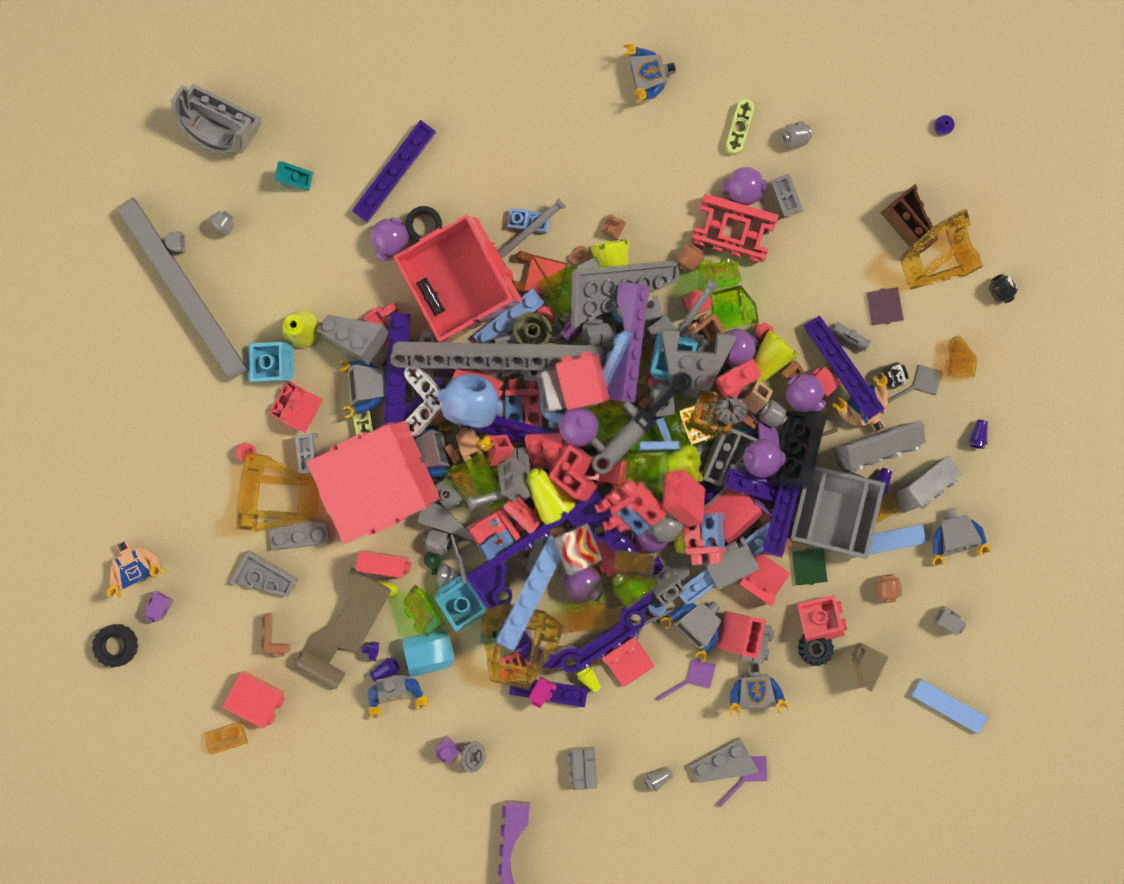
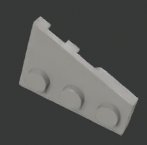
(299, 534)
(263, 575)
(725, 763)

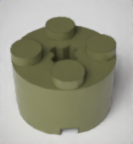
(533, 324)

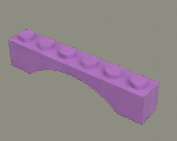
(633, 303)
(516, 820)

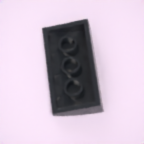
(800, 443)

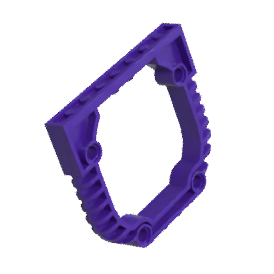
(490, 579)

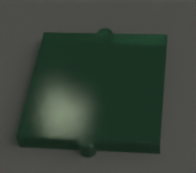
(809, 566)

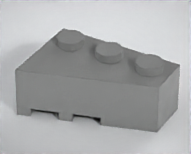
(354, 336)
(724, 452)
(927, 485)

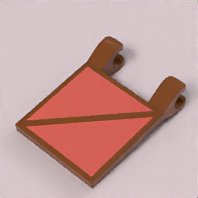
(538, 269)

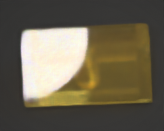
(225, 738)

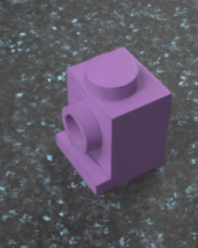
(157, 606)
(447, 750)

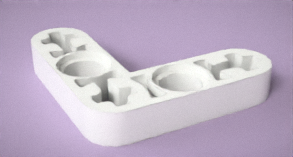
(429, 403)

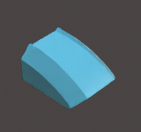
(270, 362)
(658, 363)
(460, 603)
(428, 653)

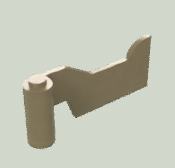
(347, 632)

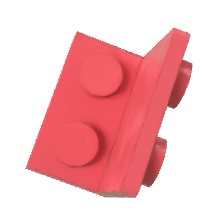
(765, 581)
(628, 661)

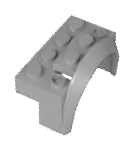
(196, 102)

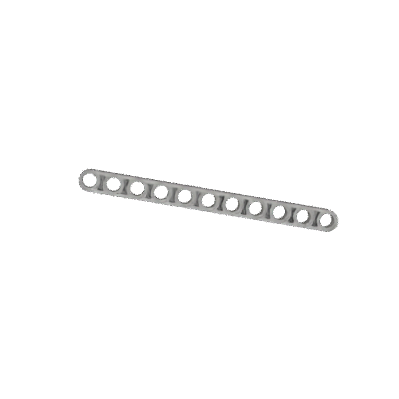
(182, 288)
(485, 355)

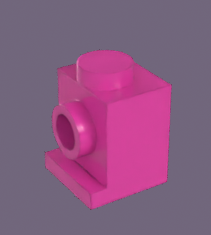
(542, 692)

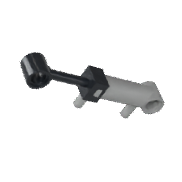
(635, 428)

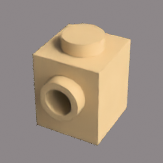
(756, 396)

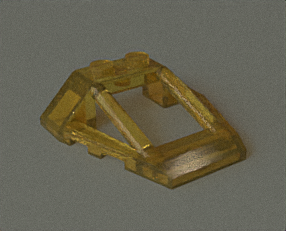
(960, 247)
(248, 495)
(545, 629)

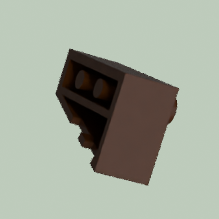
(909, 217)

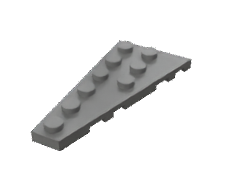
(597, 288)

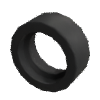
(418, 211)

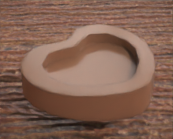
(579, 256)

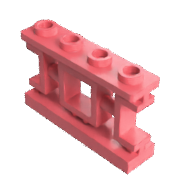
(738, 212)

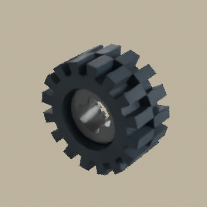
(820, 658)

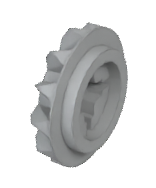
(725, 415)
(478, 756)

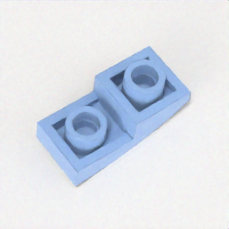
(522, 218)

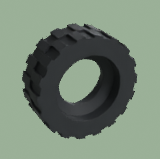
(104, 656)

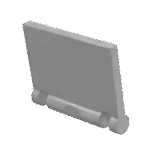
(735, 564)

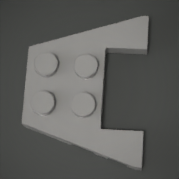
(701, 366)

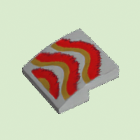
(577, 549)

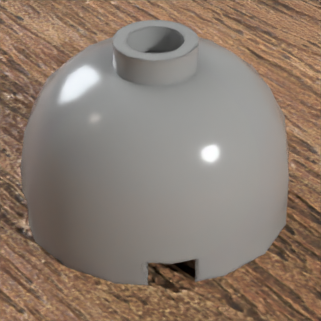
(666, 529)

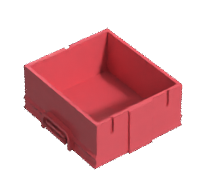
(465, 274)
(373, 481)

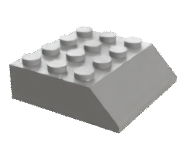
(881, 446)
(838, 512)

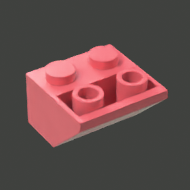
(296, 406)

